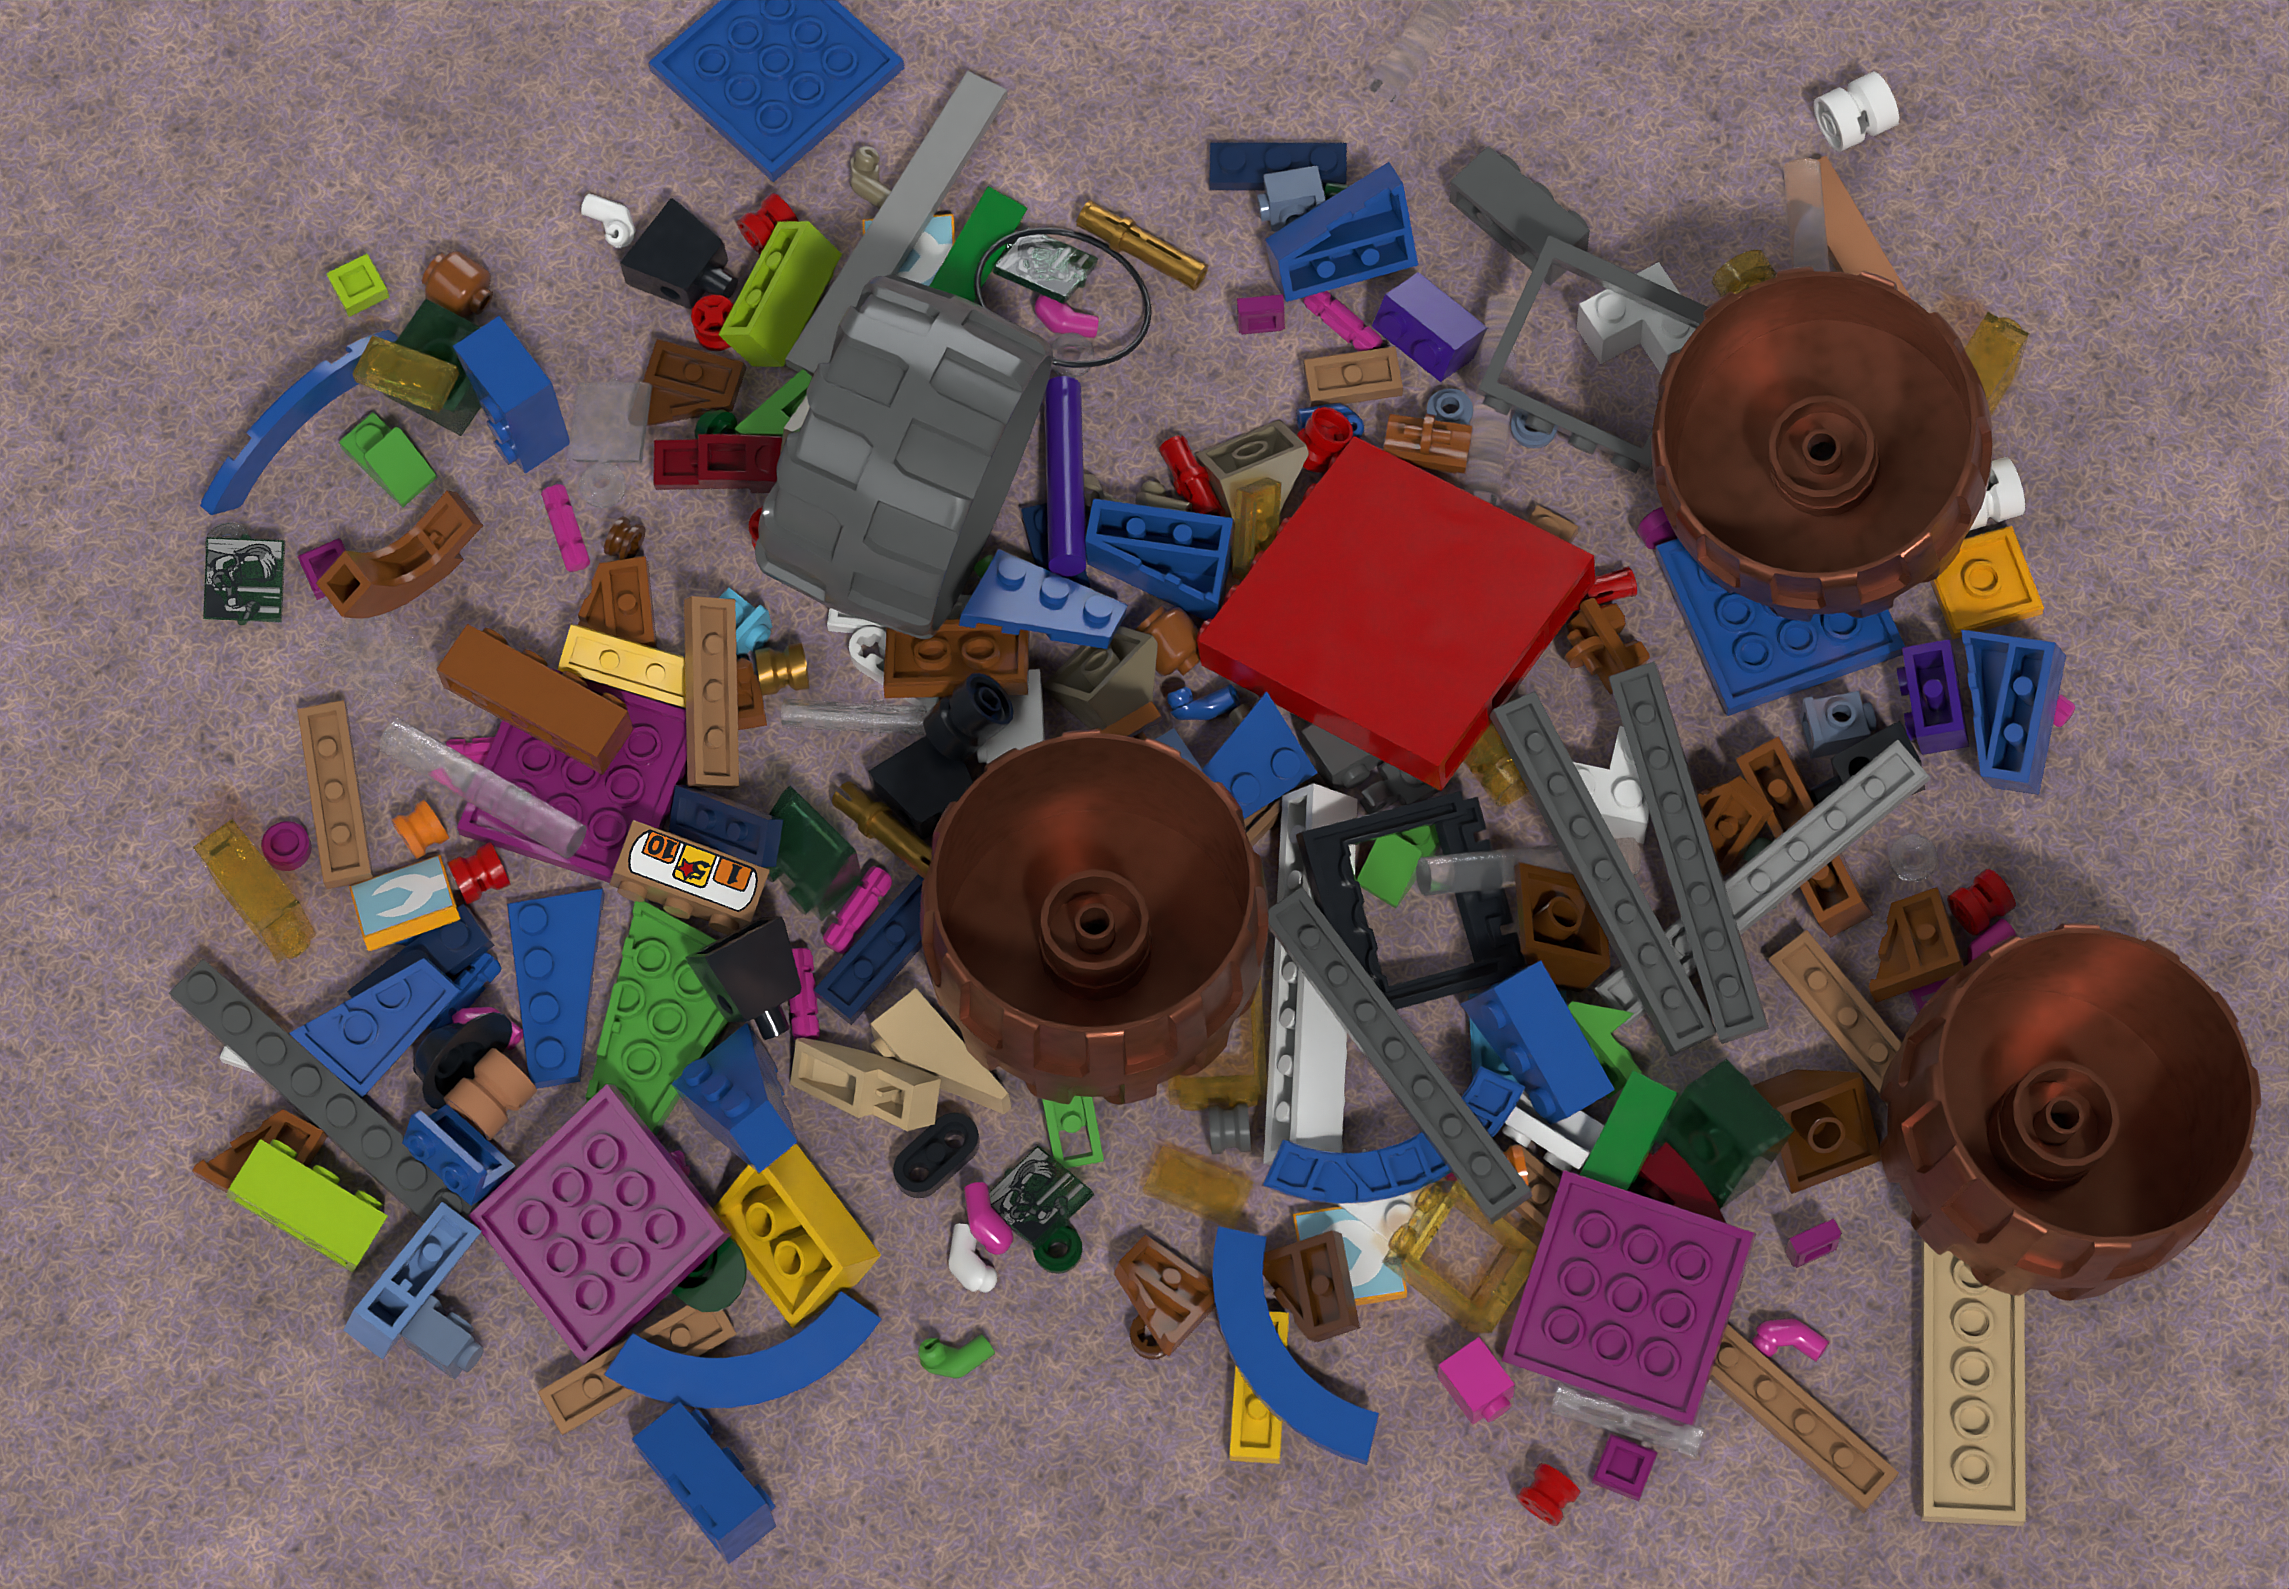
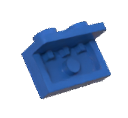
(457, 1153)

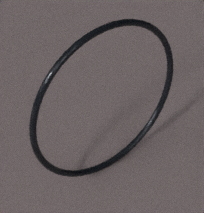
(1068, 233)

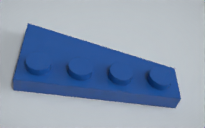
(554, 973)

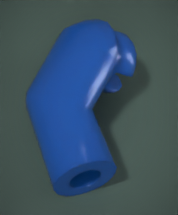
(1204, 708)

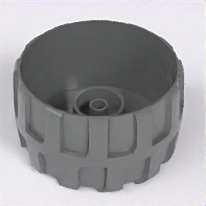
(903, 455)

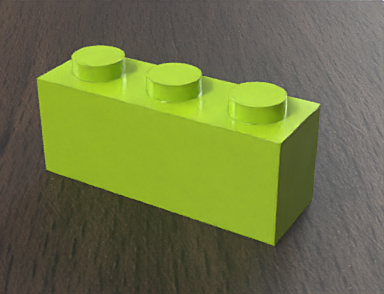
(780, 294)
(307, 1203)

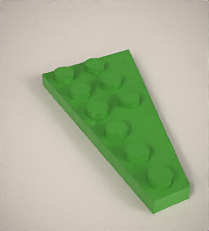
(655, 1016)

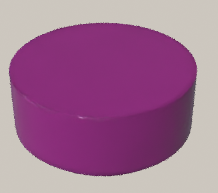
(1656, 529)
(286, 846)

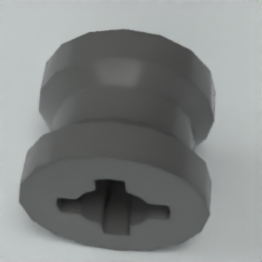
(1229, 1128)

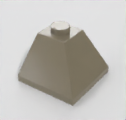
(1261, 453)
(1107, 683)

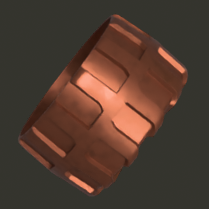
(1804, 367)
(1081, 839)
(2130, 1061)

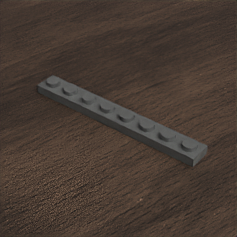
(1688, 853)
(1603, 874)
(1397, 1056)
(313, 1091)

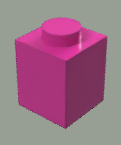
(1477, 1382)

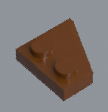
(690, 382)
(1314, 1285)

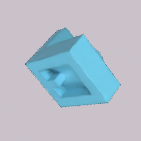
(752, 624)

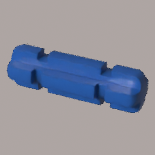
(471, 982)

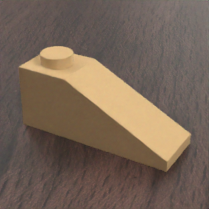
(922, 1039)

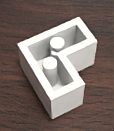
(1616, 323)
(1618, 792)

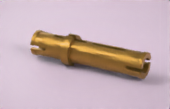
(1127, 237)
(877, 822)

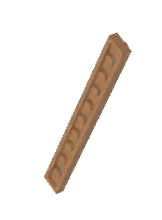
(1764, 1390)

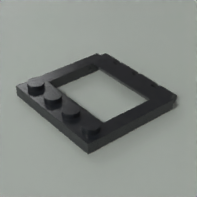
(1341, 901)

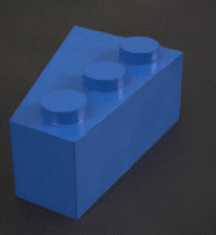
(513, 395)
(1163, 552)
(1540, 1042)

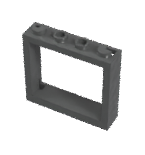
(1546, 418)

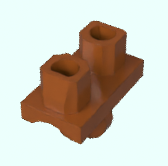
(1429, 442)
(1598, 645)

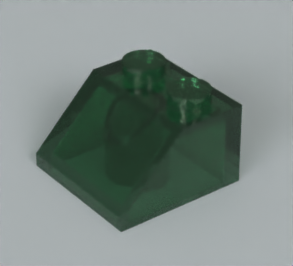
(812, 858)

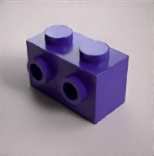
(1429, 326)
(1935, 697)

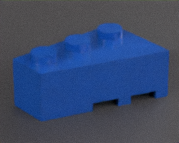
(1345, 239)
(2014, 706)
(740, 1099)
(706, 1480)

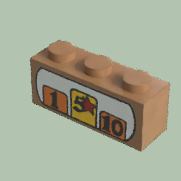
(688, 878)

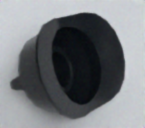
(454, 1051)

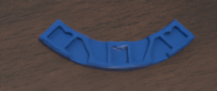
(280, 423)
(1389, 1170)
(1266, 1362)
(748, 1377)

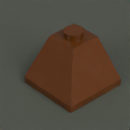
(1559, 927)
(1829, 1124)

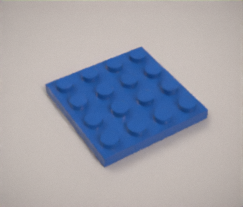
(776, 74)
(1765, 656)

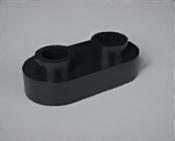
(934, 1155)

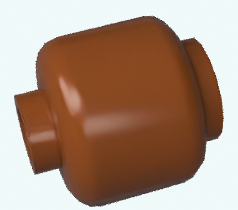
(458, 284)
(1175, 638)

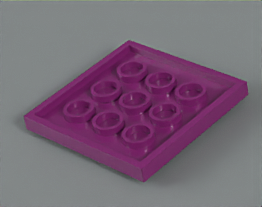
(634, 786)
(599, 1224)
(1629, 1297)

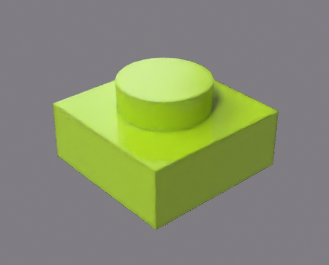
(358, 285)

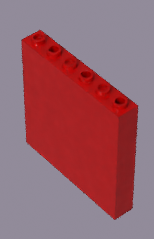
(1396, 611)

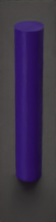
(1065, 476)

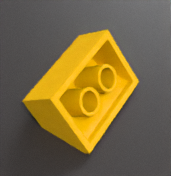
(795, 1235)

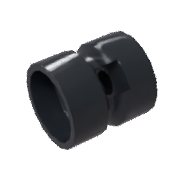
(968, 717)

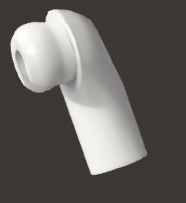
(615, 218)
(966, 1264)

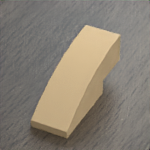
(865, 1083)

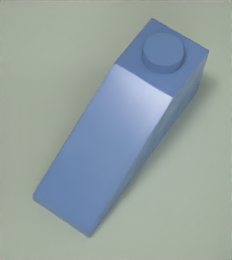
(411, 1280)

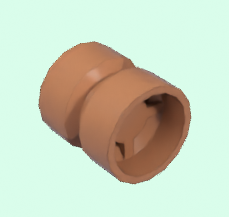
(491, 1093)

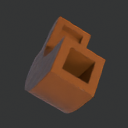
(390, 577)

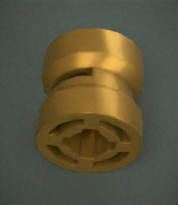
(782, 669)

